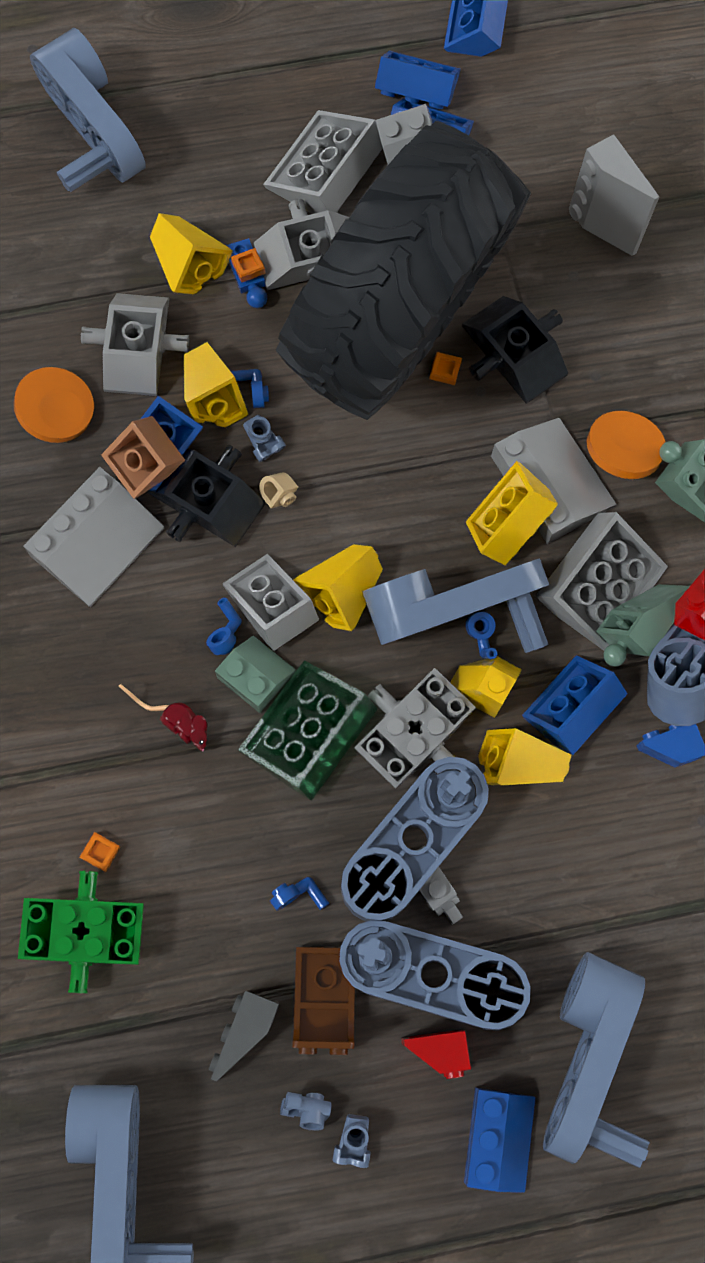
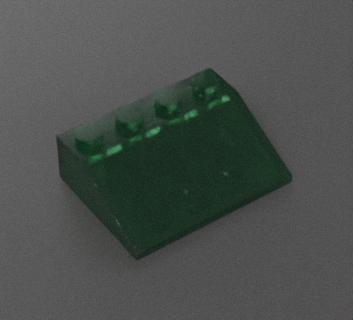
(308, 729)

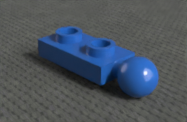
(256, 295)

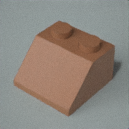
(142, 456)

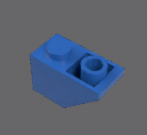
(674, 747)

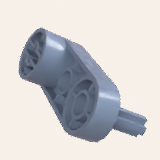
(71, 78)
(410, 605)
(677, 678)
(434, 804)
(400, 981)
(604, 1005)
(105, 1132)

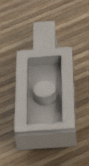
(441, 896)

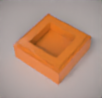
(248, 265)
(445, 368)
(100, 852)

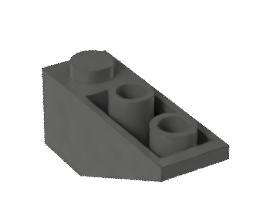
(249, 1027)

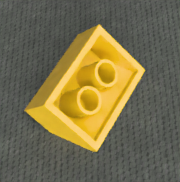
(510, 514)

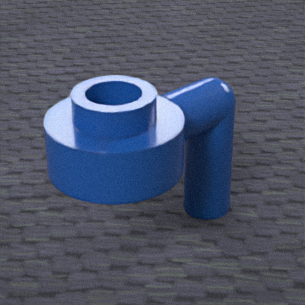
(259, 392)
(483, 635)
(223, 639)
(287, 894)

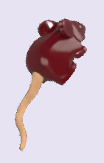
(179, 719)

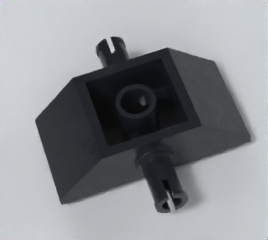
(517, 346)
(224, 510)

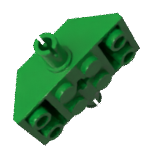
(53, 925)

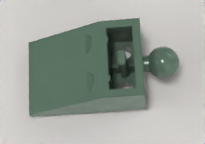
(684, 475)
(639, 623)

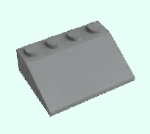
(326, 161)
(613, 196)
(562, 467)
(94, 537)
(599, 574)

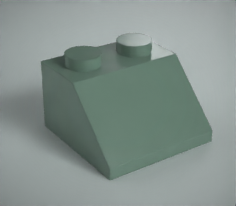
(254, 673)

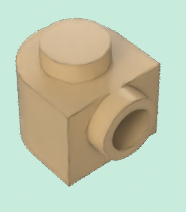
(278, 490)

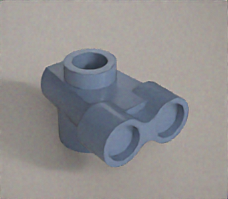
(264, 444)
(311, 1109)
(353, 1147)

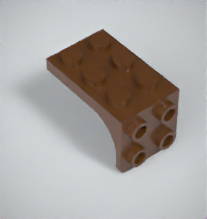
(322, 1003)

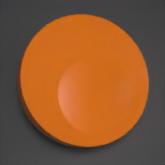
(53, 404)
(625, 444)

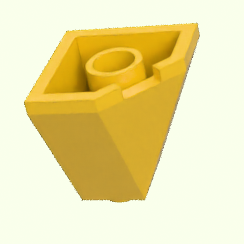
(187, 253)
(211, 388)
(339, 582)
(486, 683)
(519, 758)

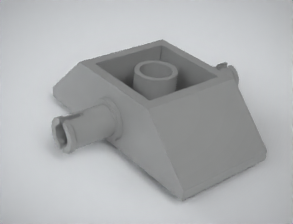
(296, 245)
(134, 343)
(432, 707)

